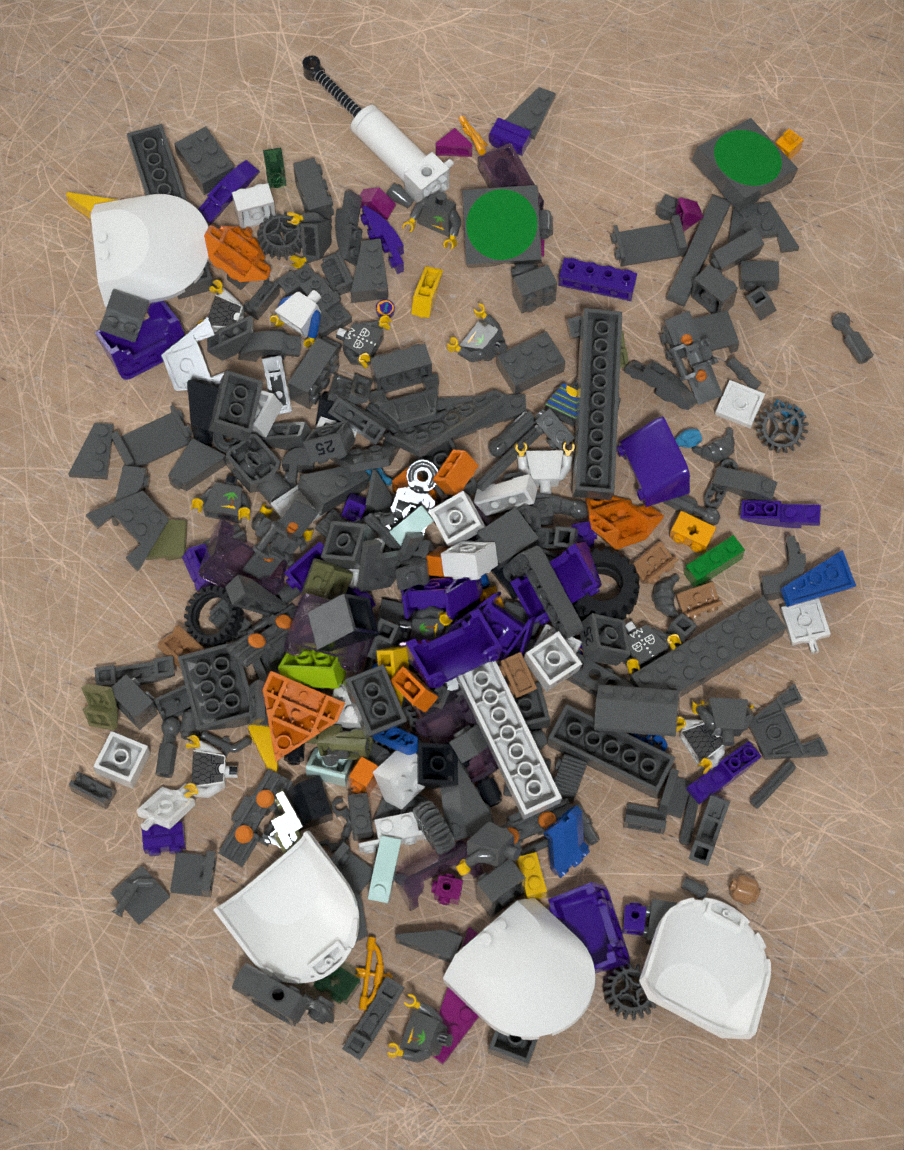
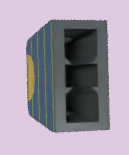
(564, 403)

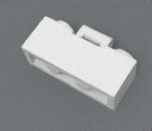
(506, 495)

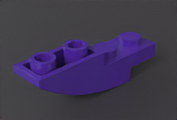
(221, 194)
(390, 241)
(780, 515)
(724, 773)

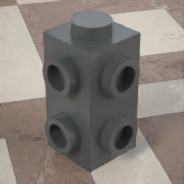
(553, 428)

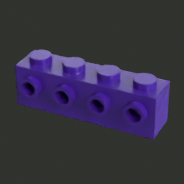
(597, 279)

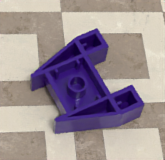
(442, 593)
(509, 631)

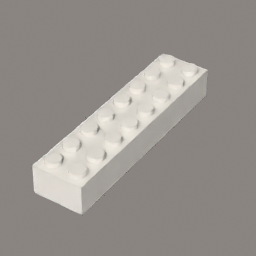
(509, 739)

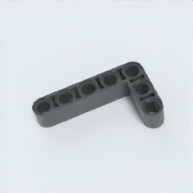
(548, 588)

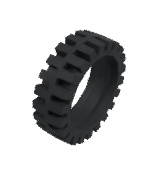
(194, 614)

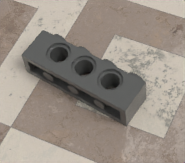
(606, 676)

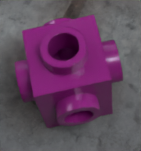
(448, 896)

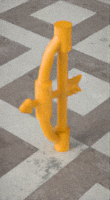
(475, 136)
(365, 973)

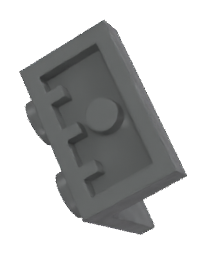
(124, 315)
(352, 868)
(194, 874)

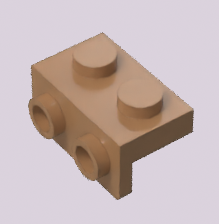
(654, 563)
(698, 600)
(179, 644)
(517, 675)

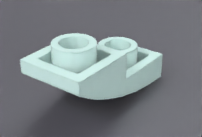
(413, 523)

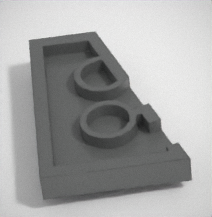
(533, 111)
(95, 454)

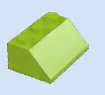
(313, 669)

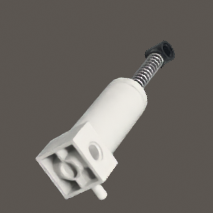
(419, 172)

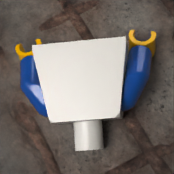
(300, 314)

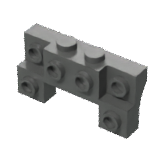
(332, 312)

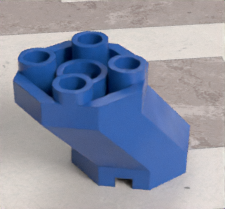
(566, 841)

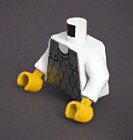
(224, 309)
(701, 744)
(208, 770)

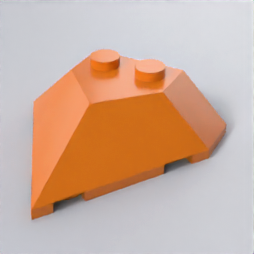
(236, 253)
(621, 522)
(296, 713)

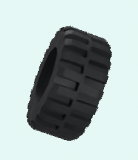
(628, 580)

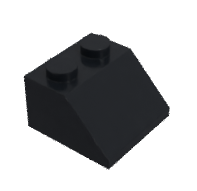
(310, 802)

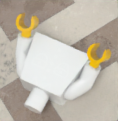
(545, 466)

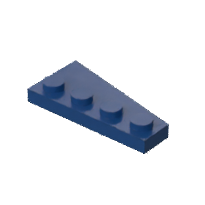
(823, 580)

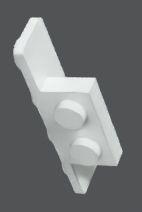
(398, 826)

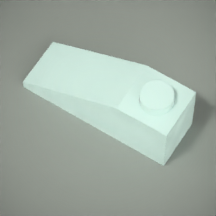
(384, 869)

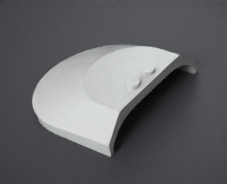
(148, 246)
(295, 915)
(708, 968)
(524, 973)

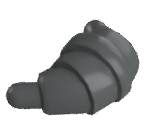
(719, 449)
(664, 596)

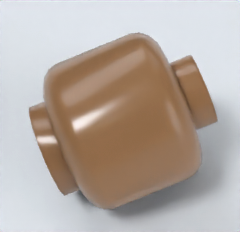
(744, 890)

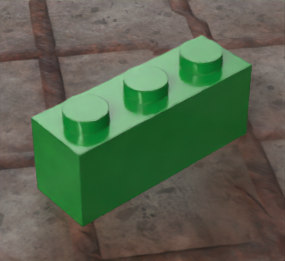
(714, 561)

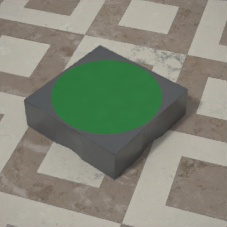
(744, 164)
(502, 226)

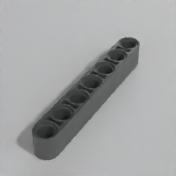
(698, 250)

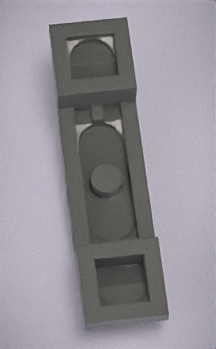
(144, 673)
(374, 1018)

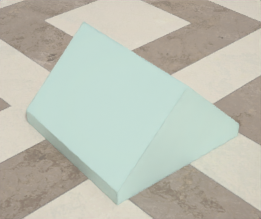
(335, 774)

